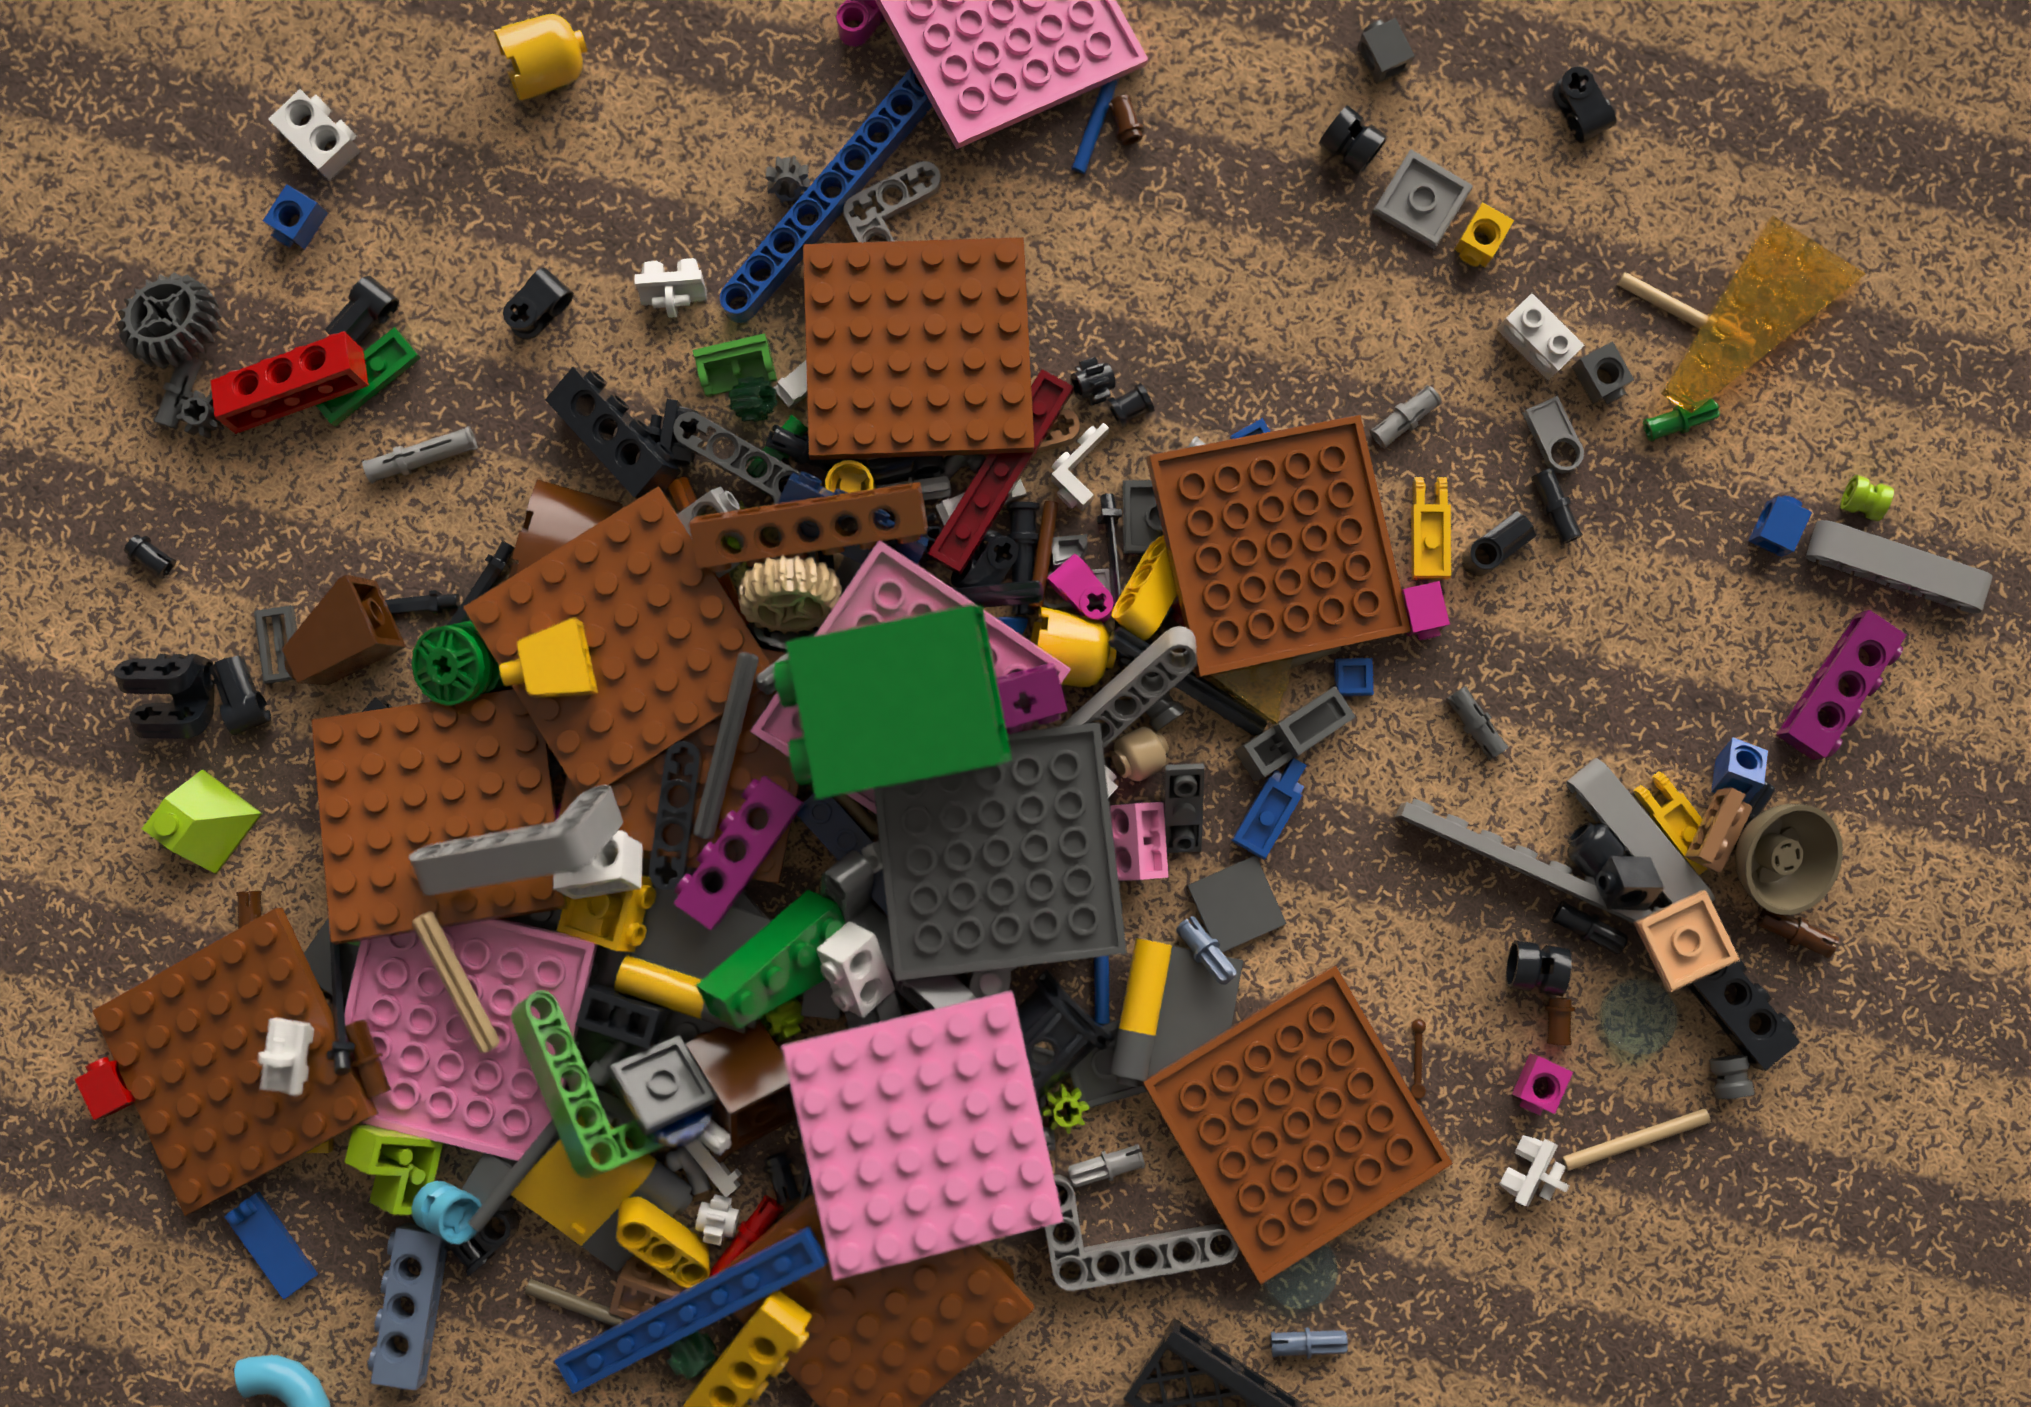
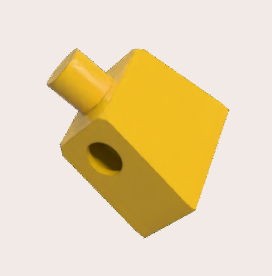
(553, 662)

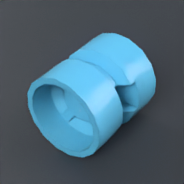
(445, 1211)

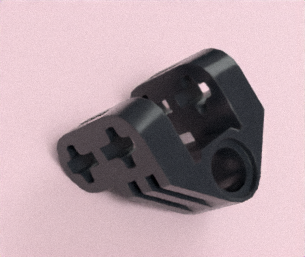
(182, 677)

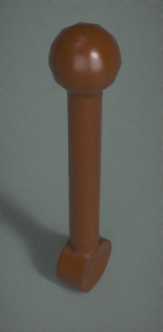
(1417, 1089)

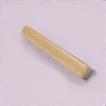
(456, 982)

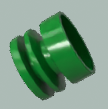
(455, 664)

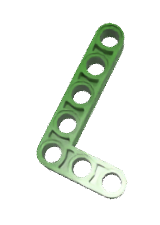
(582, 1095)

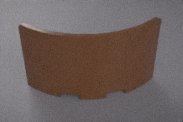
(555, 518)

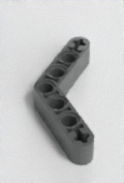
(738, 461)

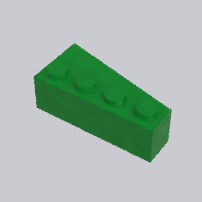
(773, 963)

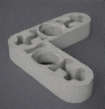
(874, 223)

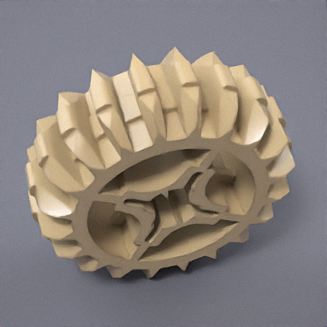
(789, 594)

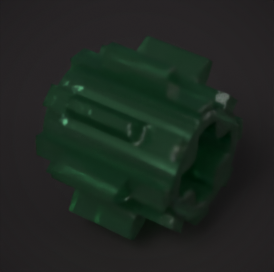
(753, 399)
(691, 1355)

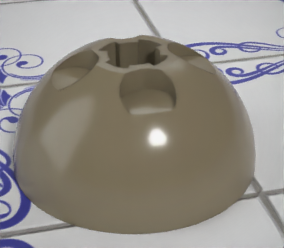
(1789, 858)

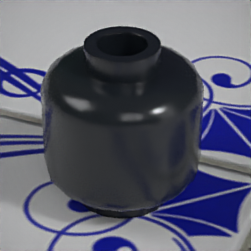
(1592, 847)

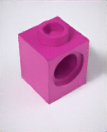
(1425, 610)
(1557, 1083)

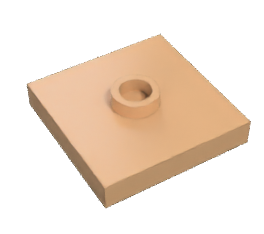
(1686, 941)

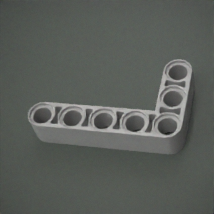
(522, 852)
(1125, 1251)

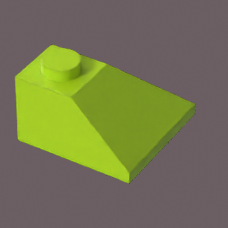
(202, 821)

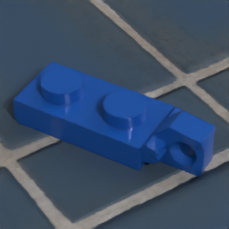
(1271, 810)

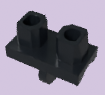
(666, 435)

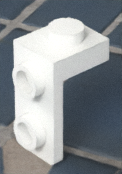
(1071, 490)

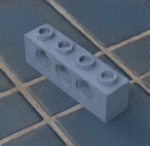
(386, 1361)

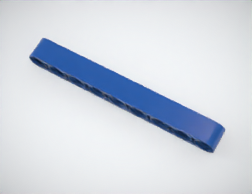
(827, 209)

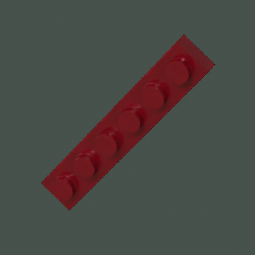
(997, 480)

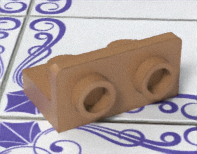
(1719, 829)
(640, 1289)

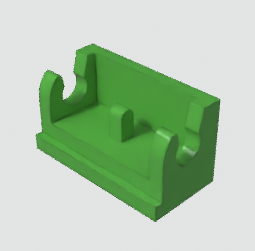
(725, 363)

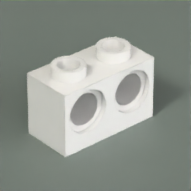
(314, 136)
(1540, 336)
(603, 874)
(855, 969)

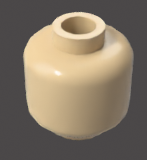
(1139, 754)

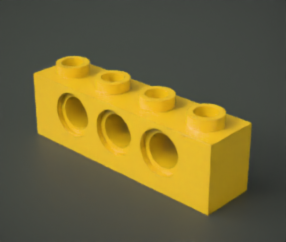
(753, 1355)

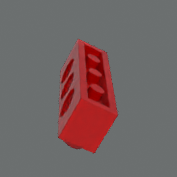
(289, 382)

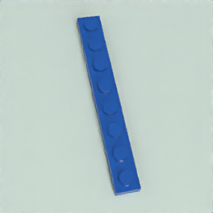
(691, 1310)

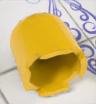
(542, 53)
(1075, 642)

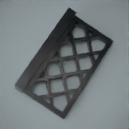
(1207, 1360)

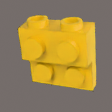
(610, 918)

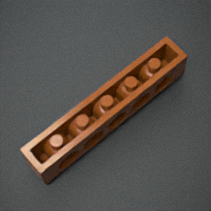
(903, 500)

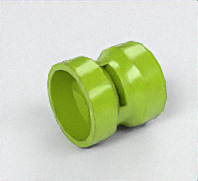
(1867, 498)

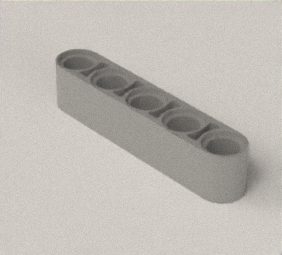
(1899, 565)
(1135, 684)
(1616, 808)

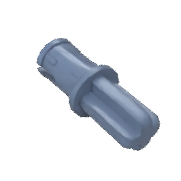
(1206, 950)
(1309, 1343)

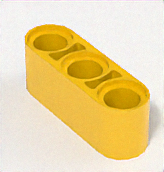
(1147, 593)
(662, 1242)

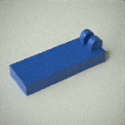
(271, 1245)

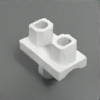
(671, 288)
(286, 1056)
(1526, 1186)

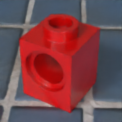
(104, 1088)

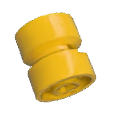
(849, 477)

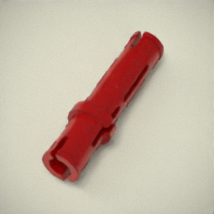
(750, 1231)

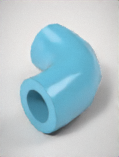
(280, 1378)

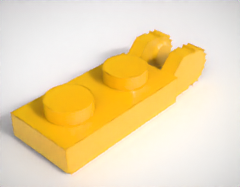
(1430, 533)
(1675, 818)

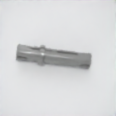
(405, 459)

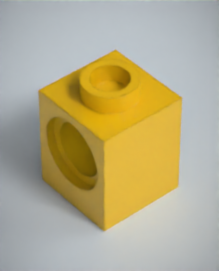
(1493, 225)

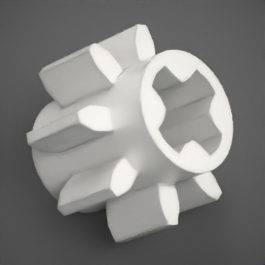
(717, 1219)

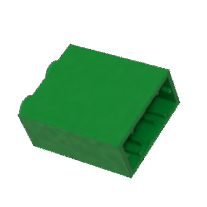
(894, 702)

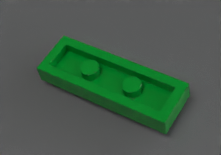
(384, 363)

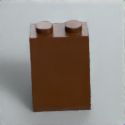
(342, 634)
(748, 1082)

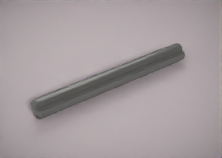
(726, 745)

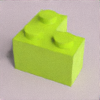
(399, 1162)

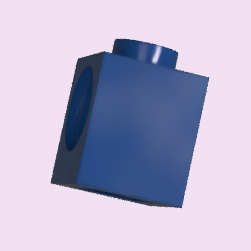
(292, 203)
(1780, 525)
(1741, 768)

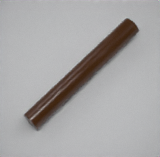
(1044, 547)

